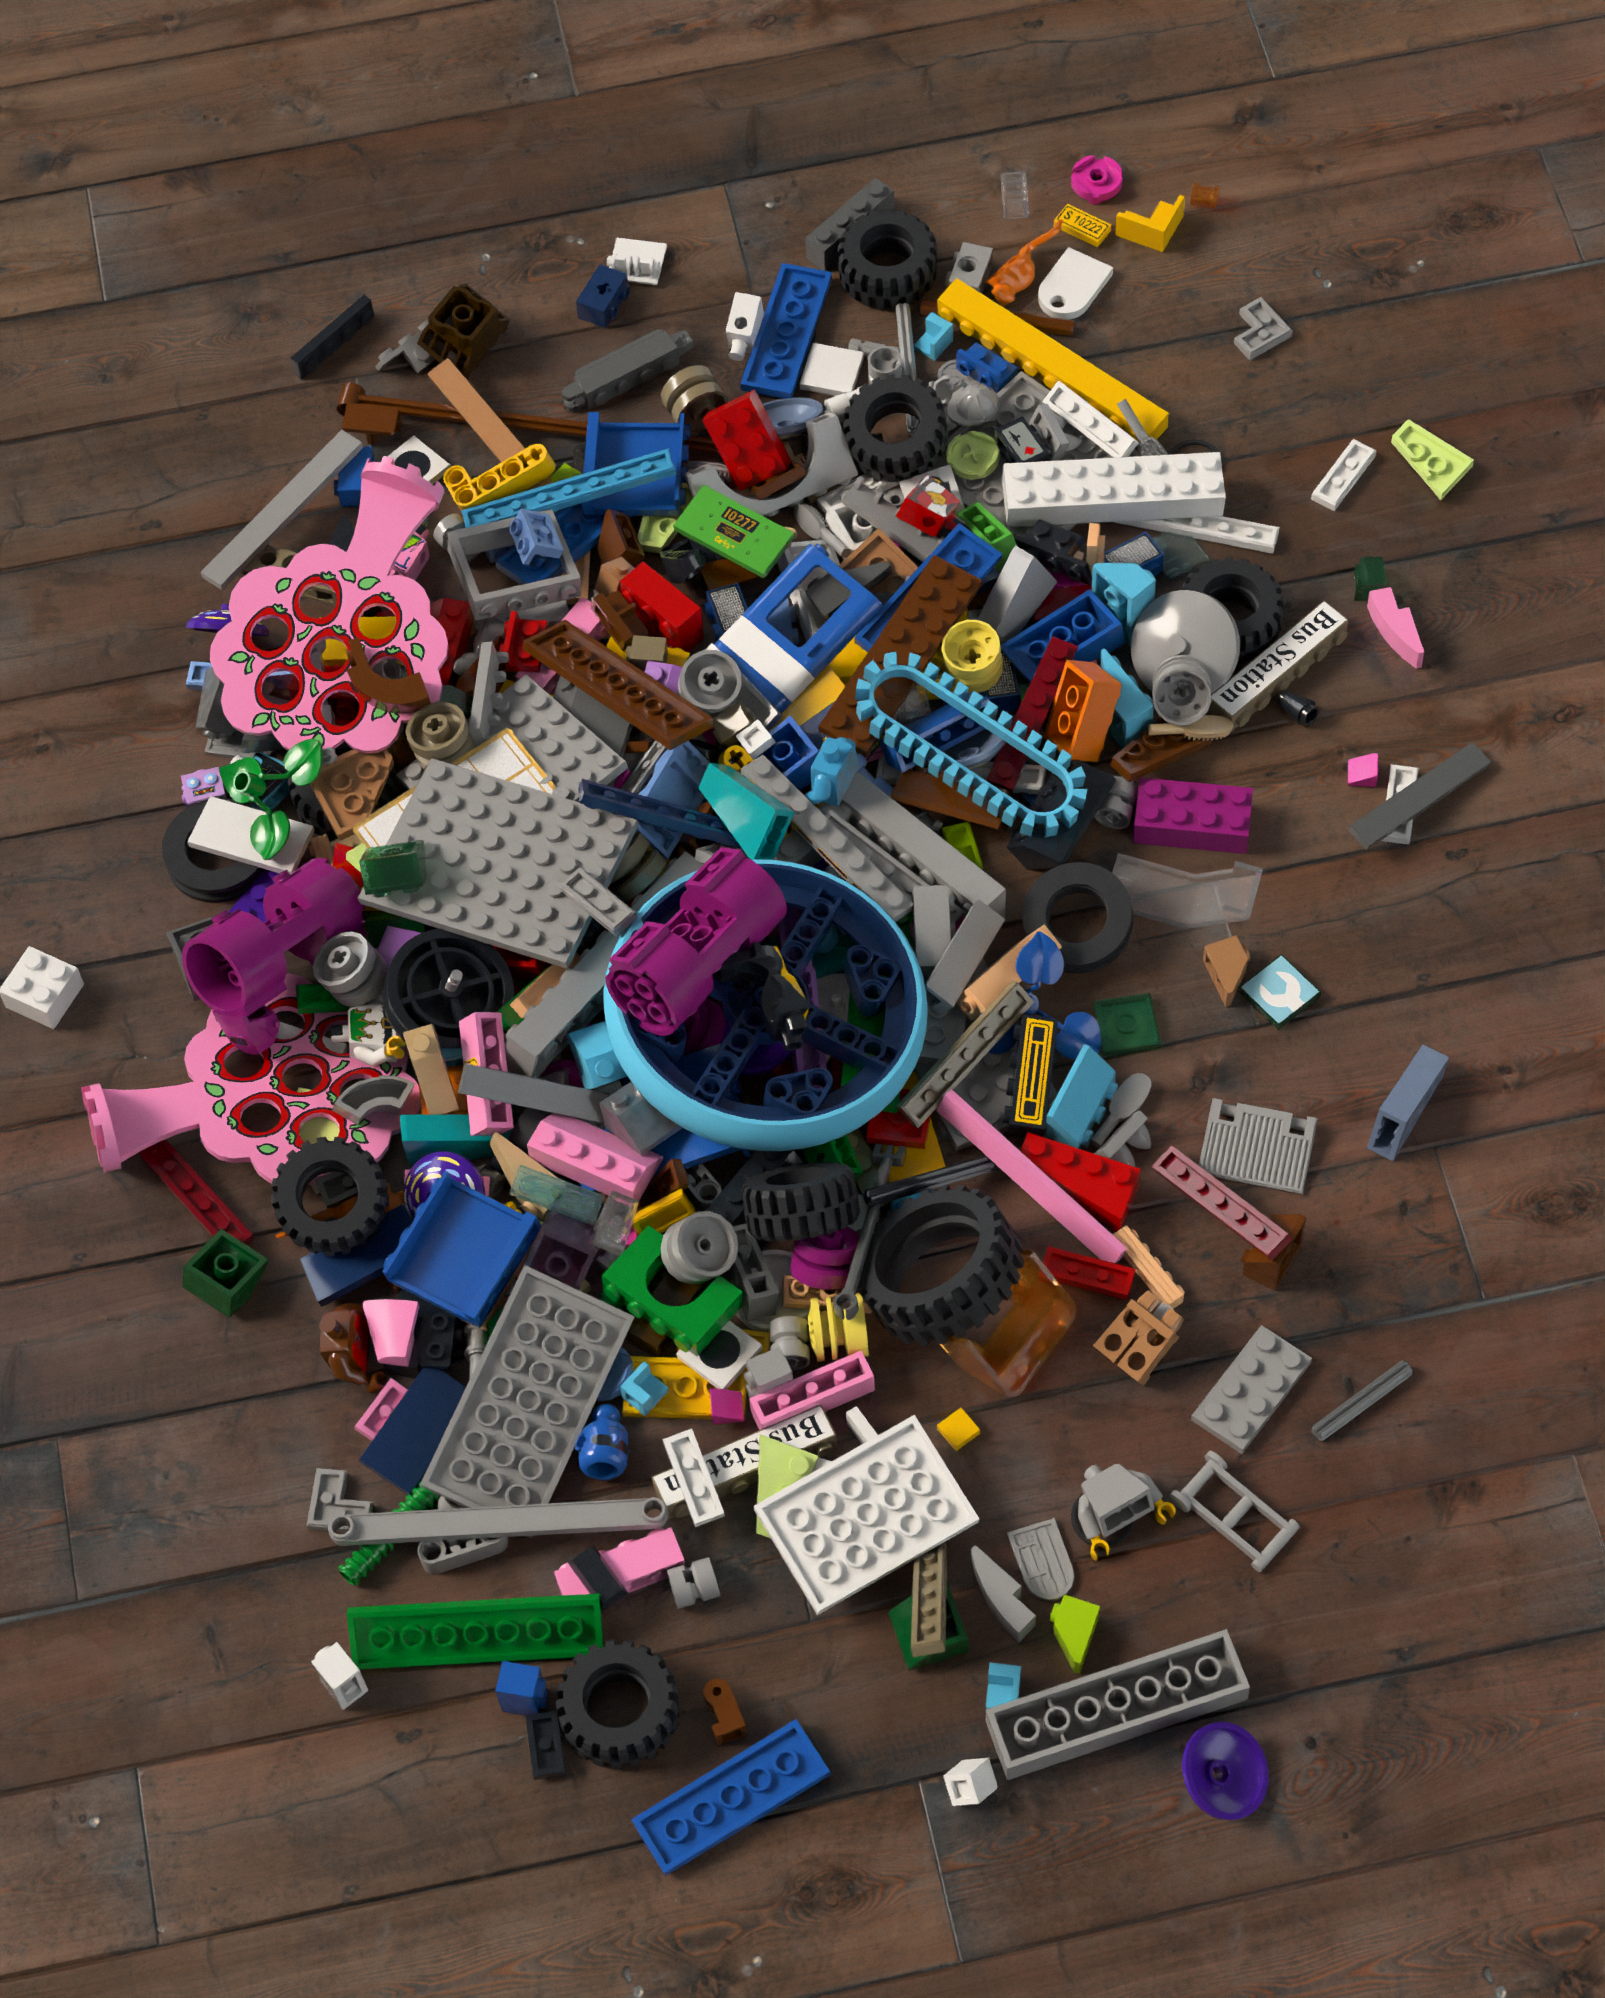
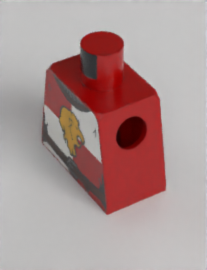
(930, 508)

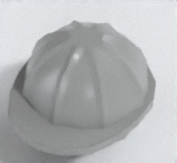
(974, 405)

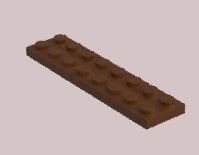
(915, 628)
(618, 684)

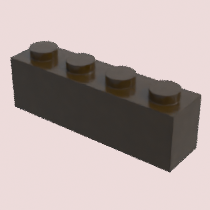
(670, 1293)

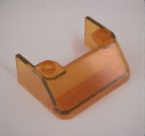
(1024, 1336)

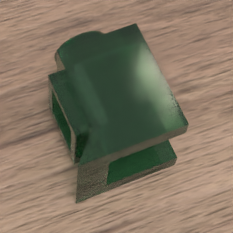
(1369, 576)

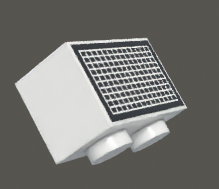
(339, 1675)

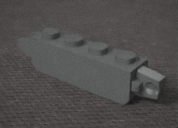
(625, 369)

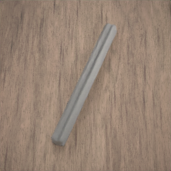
(907, 352)

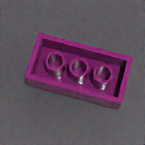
(1193, 815)

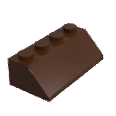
(931, 793)

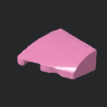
(392, 1329)

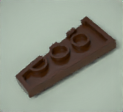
(1154, 752)

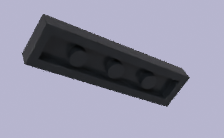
(332, 337)

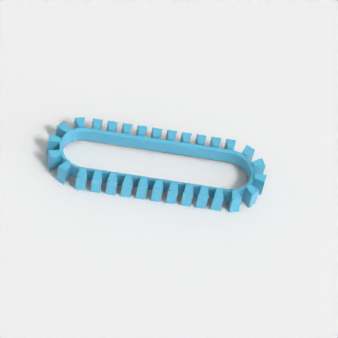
(1071, 780)

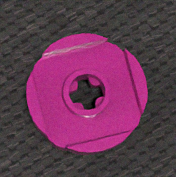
(1093, 190)

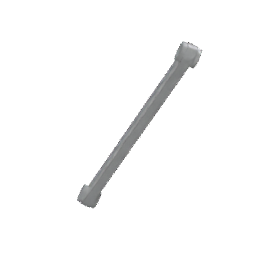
(498, 1521)

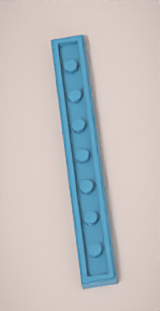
(575, 489)

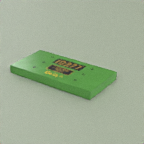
(734, 531)

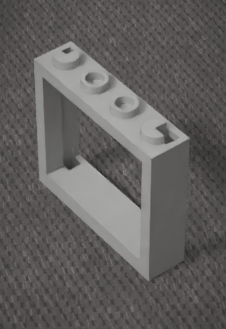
(515, 598)

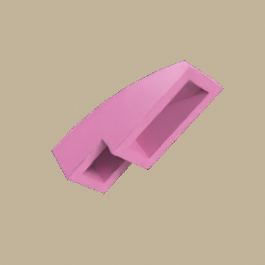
(1396, 626)

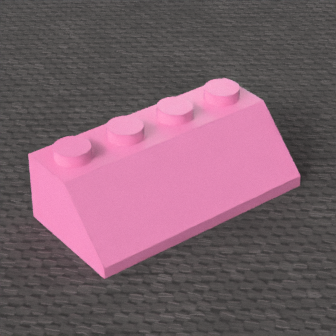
(591, 1156)

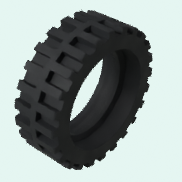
(963, 1298)

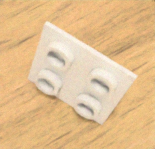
(638, 259)

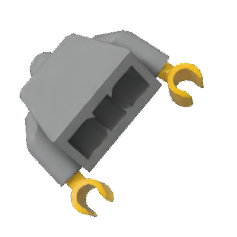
(1115, 1500)

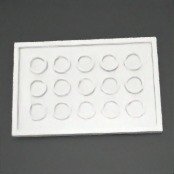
(866, 1514)

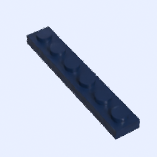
(655, 812)

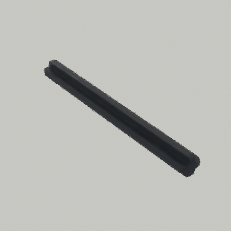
(928, 1180)

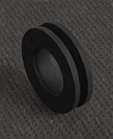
(1089, 879)
(199, 883)

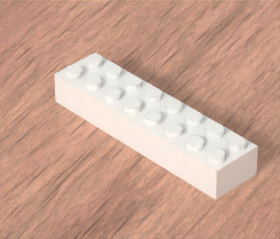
(1113, 489)

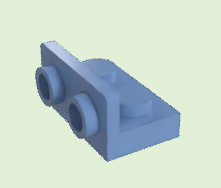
(534, 535)

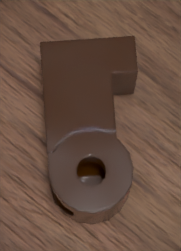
(722, 1703)

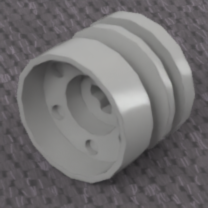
(1179, 705)

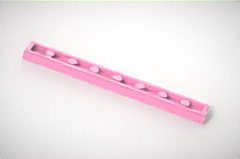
(1031, 1178)

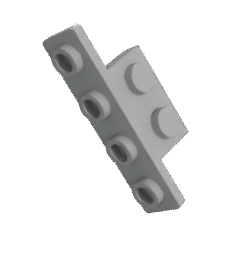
(411, 351)

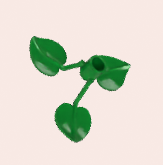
(246, 782)

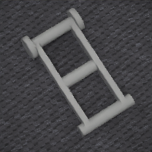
(1217, 1466)

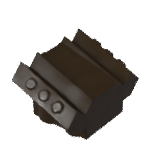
(462, 329)

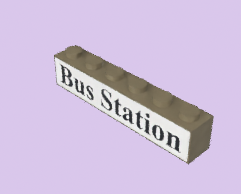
(1279, 665)
(736, 1464)

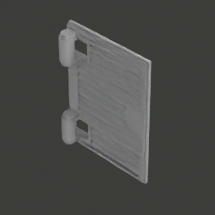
(1257, 1146)

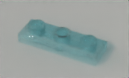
(574, 1200)

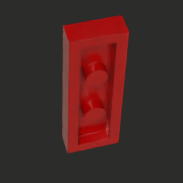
(1089, 1273)

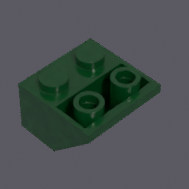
(955, 1640)

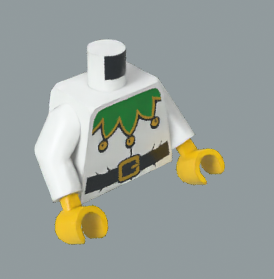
(369, 1034)

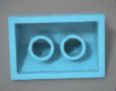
(1124, 591)
(595, 1056)
(1081, 1100)

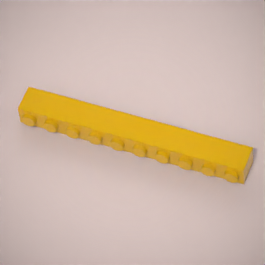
(1045, 357)

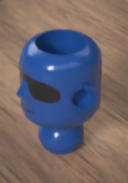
(603, 1445)

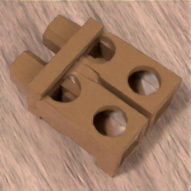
(1139, 1339)

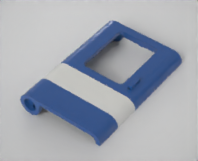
(773, 661)

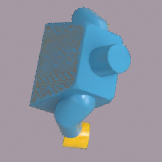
(833, 771)

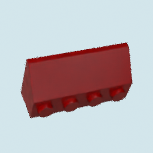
(457, 621)

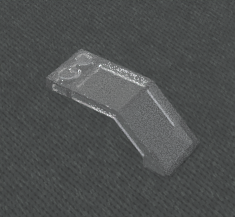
(1186, 897)

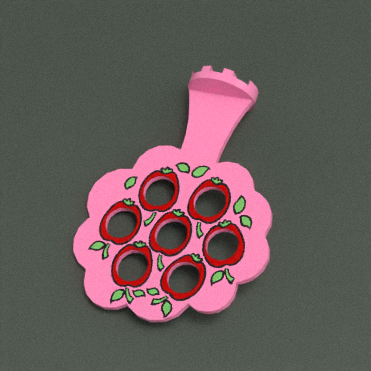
(390, 511)
(214, 1102)

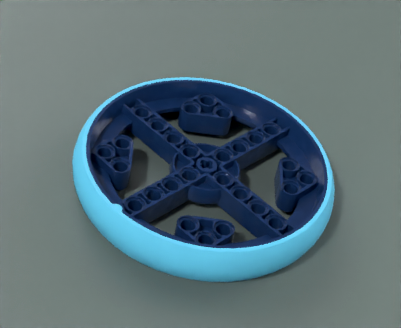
(780, 1122)

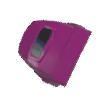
(250, 1033)

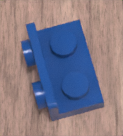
(985, 367)

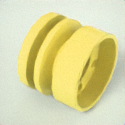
(969, 643)
(830, 1331)

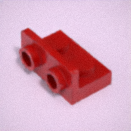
(516, 631)

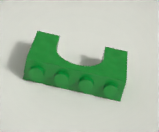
(688, 1325)

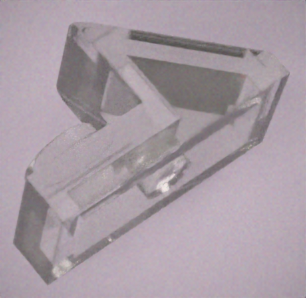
(615, 1223)

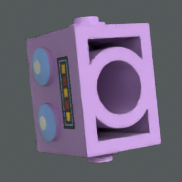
(202, 785)

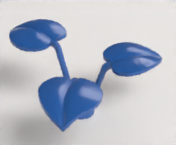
(1043, 962)

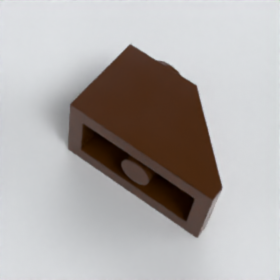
(619, 539)

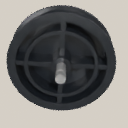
(442, 981)

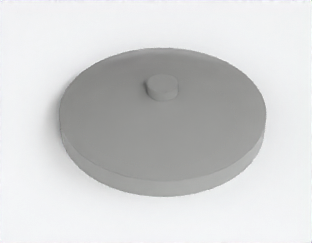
(1190, 626)

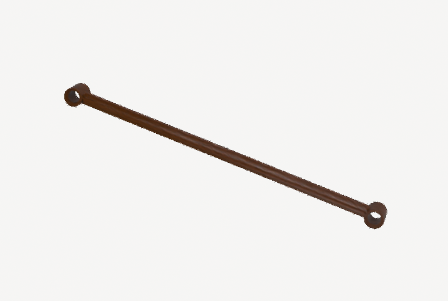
(356, 394)

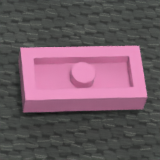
(380, 1409)

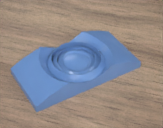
(675, 782)

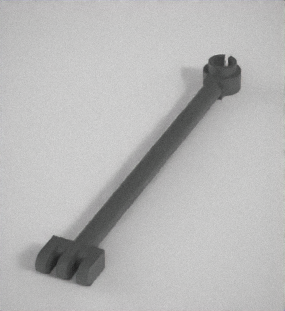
(847, 1299)

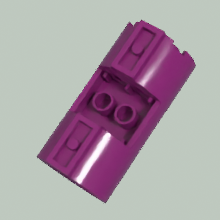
(242, 960)
(670, 966)

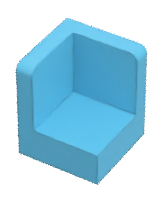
(936, 338)
(643, 1389)
(1002, 1684)

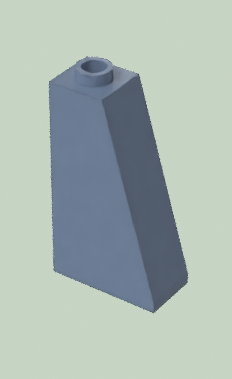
(1407, 1102)

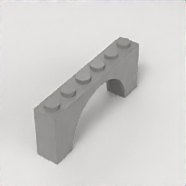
(826, 465)

